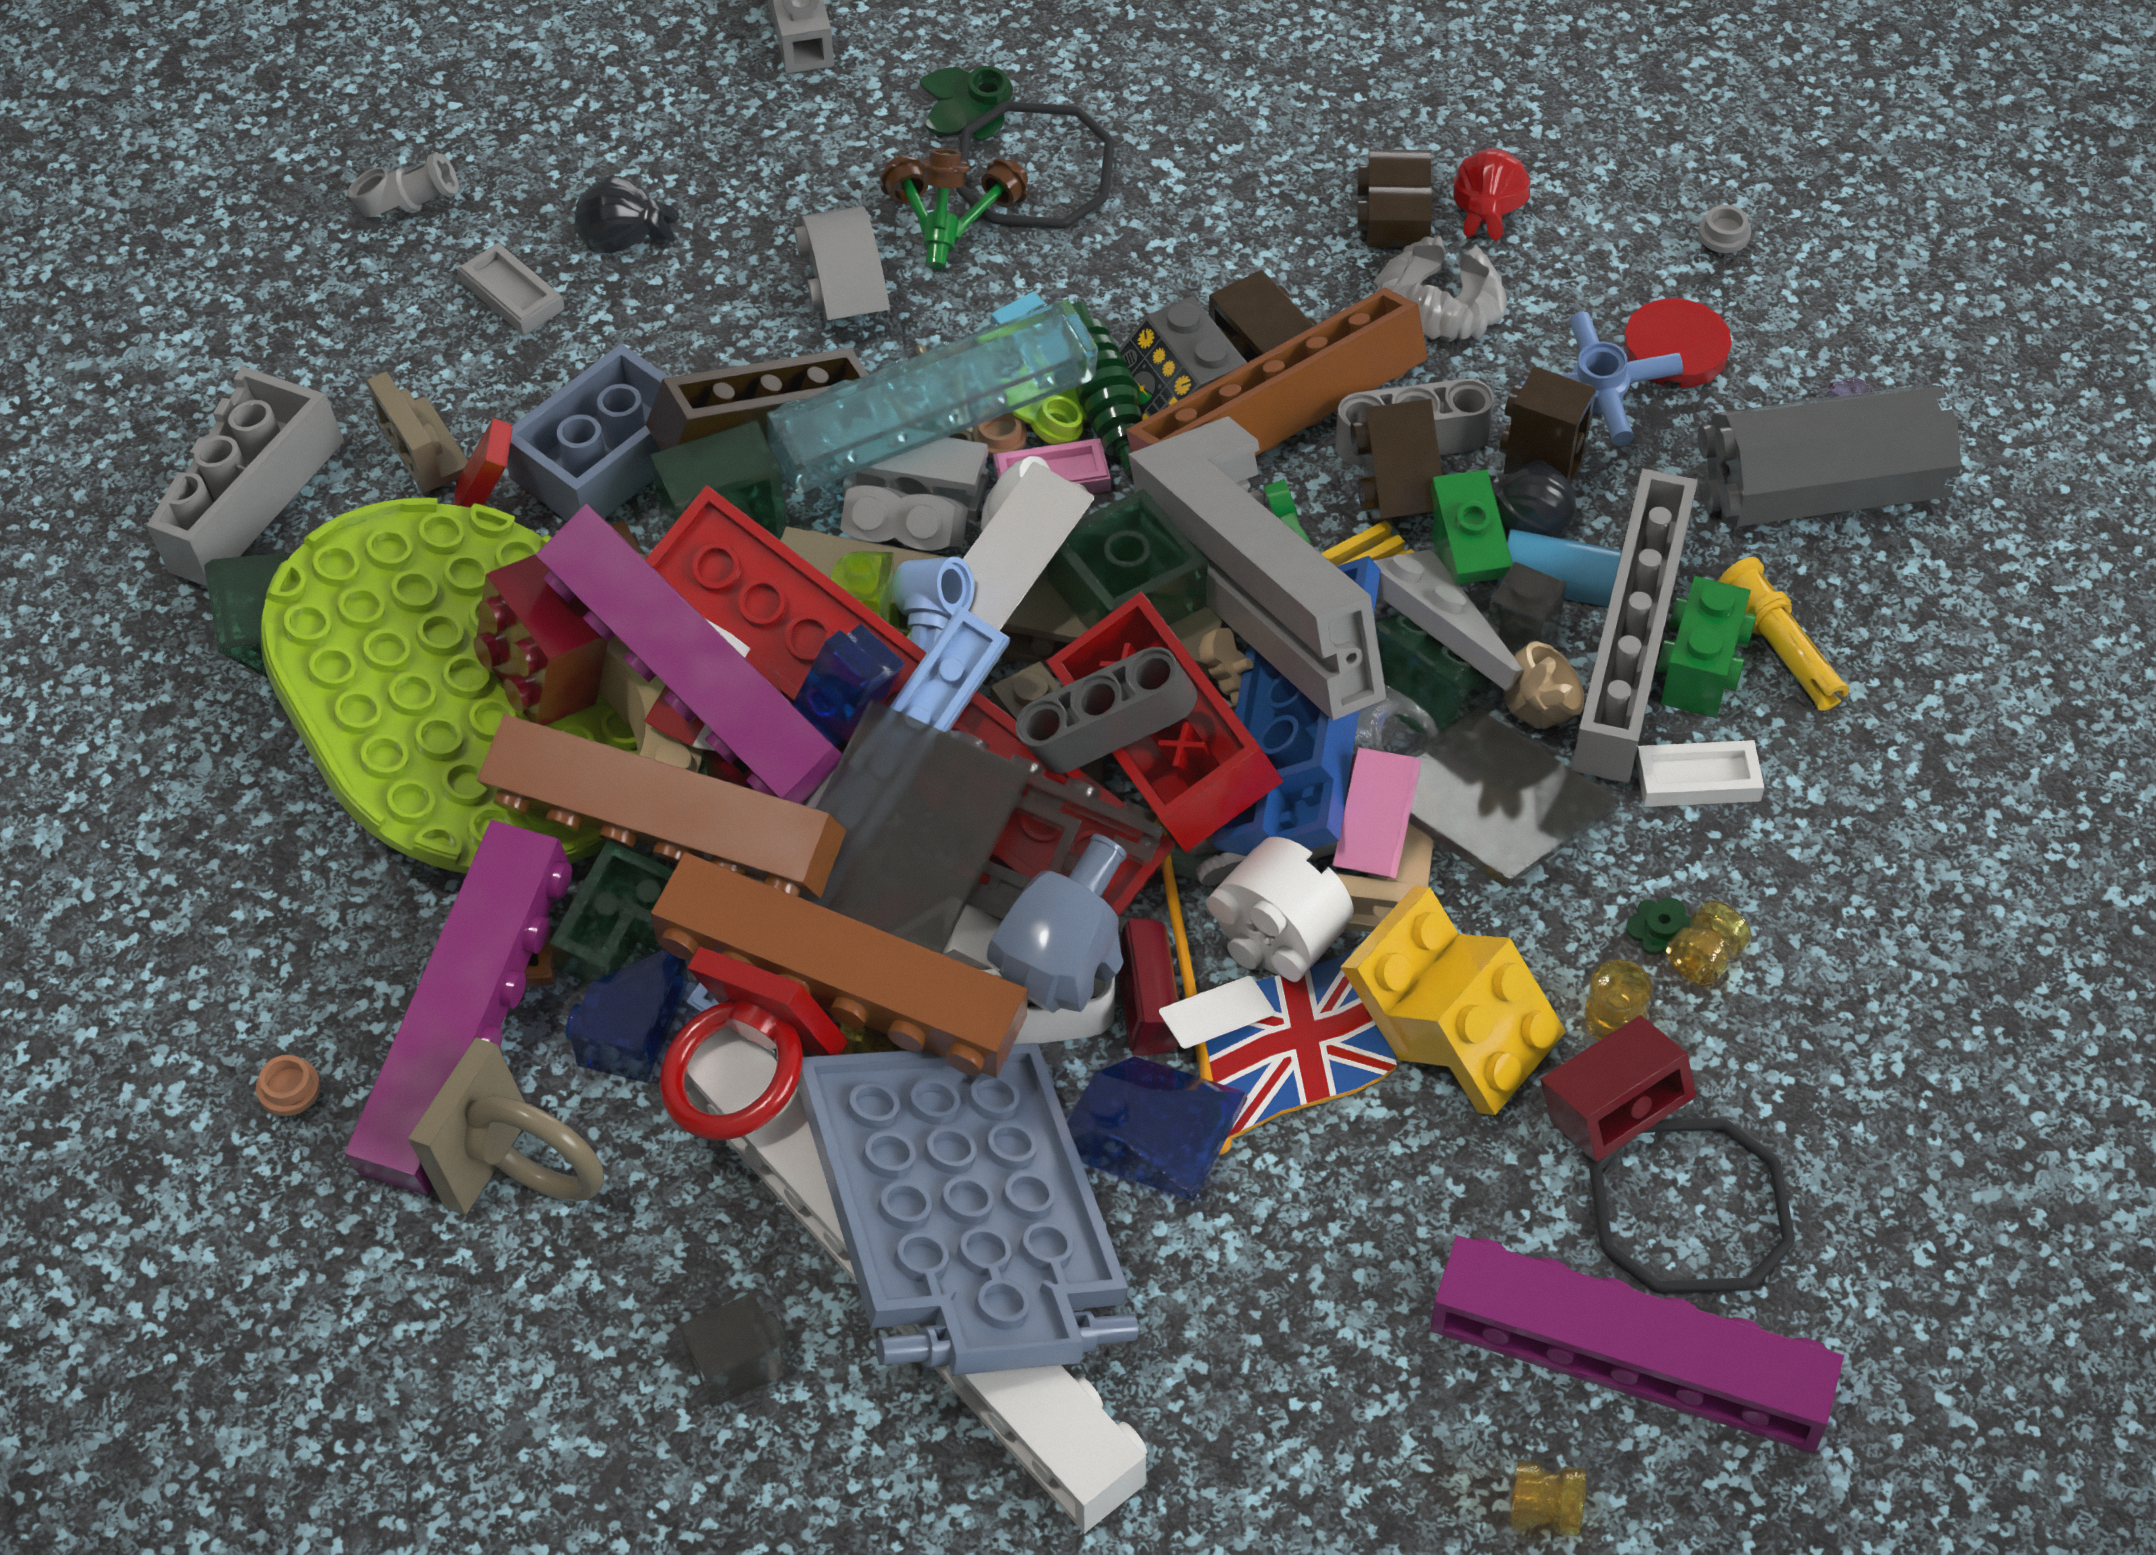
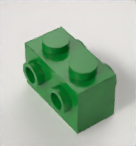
(1703, 656)

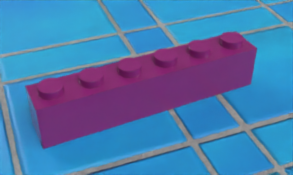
(689, 656)
(462, 993)
(1637, 1343)

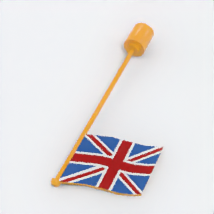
(1303, 1055)

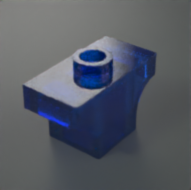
(844, 680)

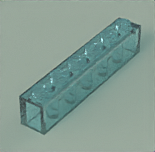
(931, 395)

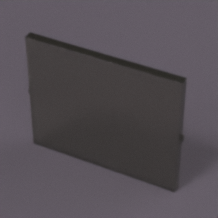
(1501, 798)
(917, 824)

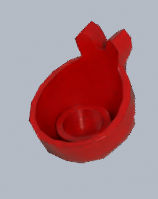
(1490, 187)

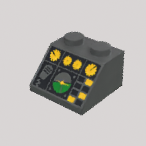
(1176, 355)

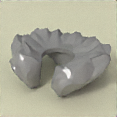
(1441, 315)

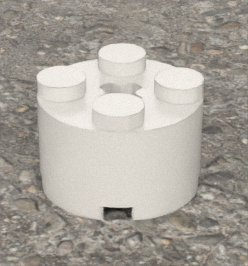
(1280, 909)

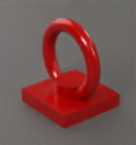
(761, 1009)

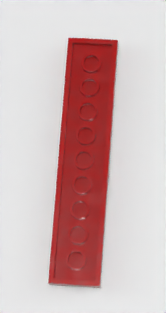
(788, 610)

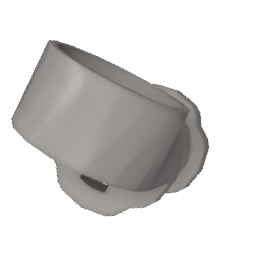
(381, 191)

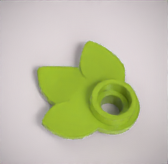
(1055, 418)

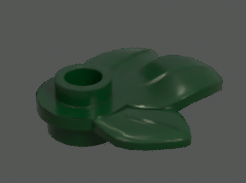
(964, 98)

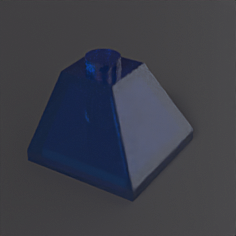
(1154, 1124)

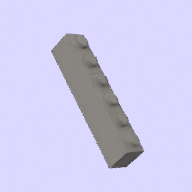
(1634, 626)

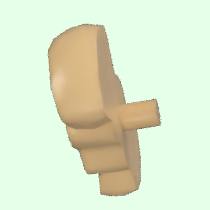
(1224, 661)

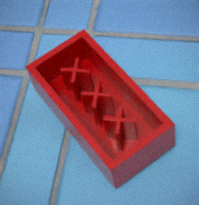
(1193, 770)

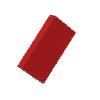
(484, 465)

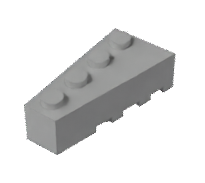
(244, 472)

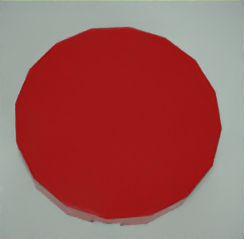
(1680, 328)

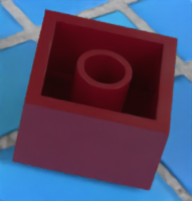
(538, 643)

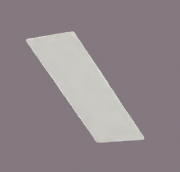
(1022, 541)

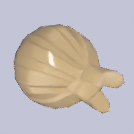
(1546, 690)

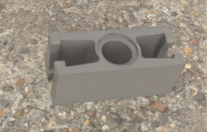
(940, 468)

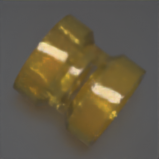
(1712, 939)
(1616, 996)
(1547, 1498)

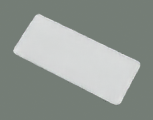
(1216, 1012)

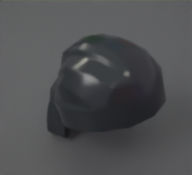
(620, 214)
(1535, 499)

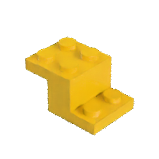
(1454, 999)

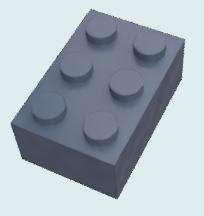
(590, 438)

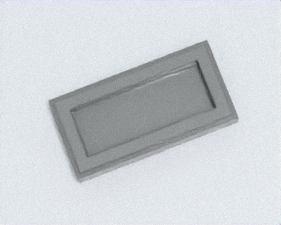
(511, 289)

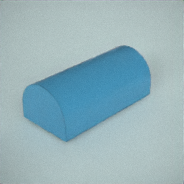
(1585, 567)

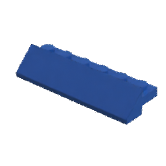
(1304, 748)

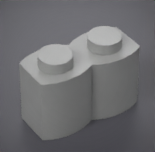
(913, 519)

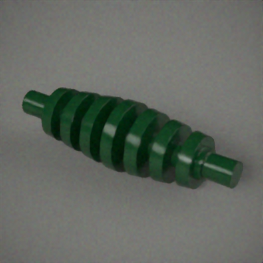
(1111, 397)

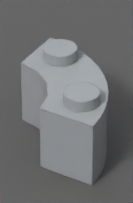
(843, 263)

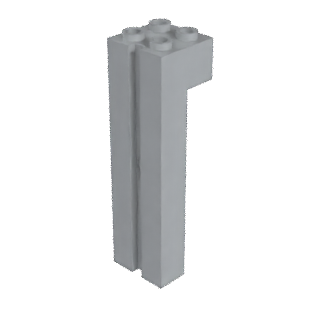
(1261, 572)

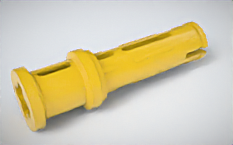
(1785, 634)

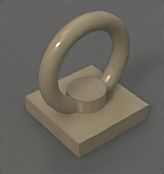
(473, 1131)

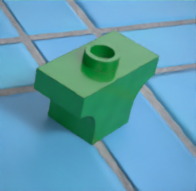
(1468, 528)

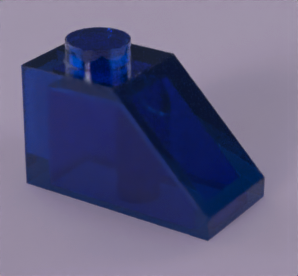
(628, 1016)

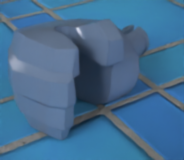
(1062, 932)

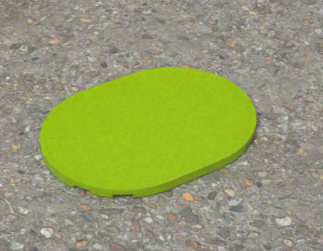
(383, 677)

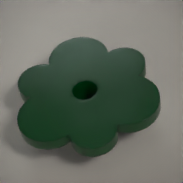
(1657, 923)

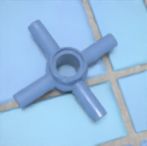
(1607, 368)

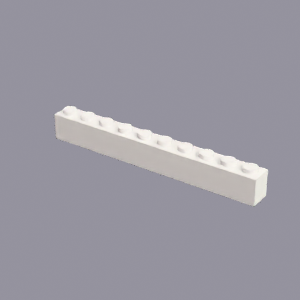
(1038, 1412)

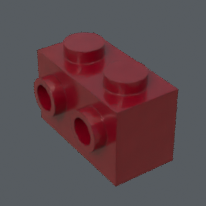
(1618, 1087)

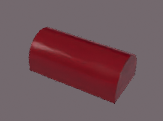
(1146, 986)

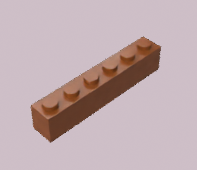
(1303, 376)
(660, 806)
(844, 965)

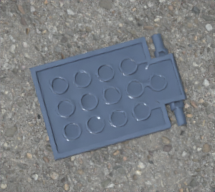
(964, 1210)

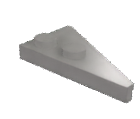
(1426, 593)

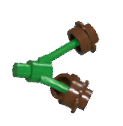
(908, 179)

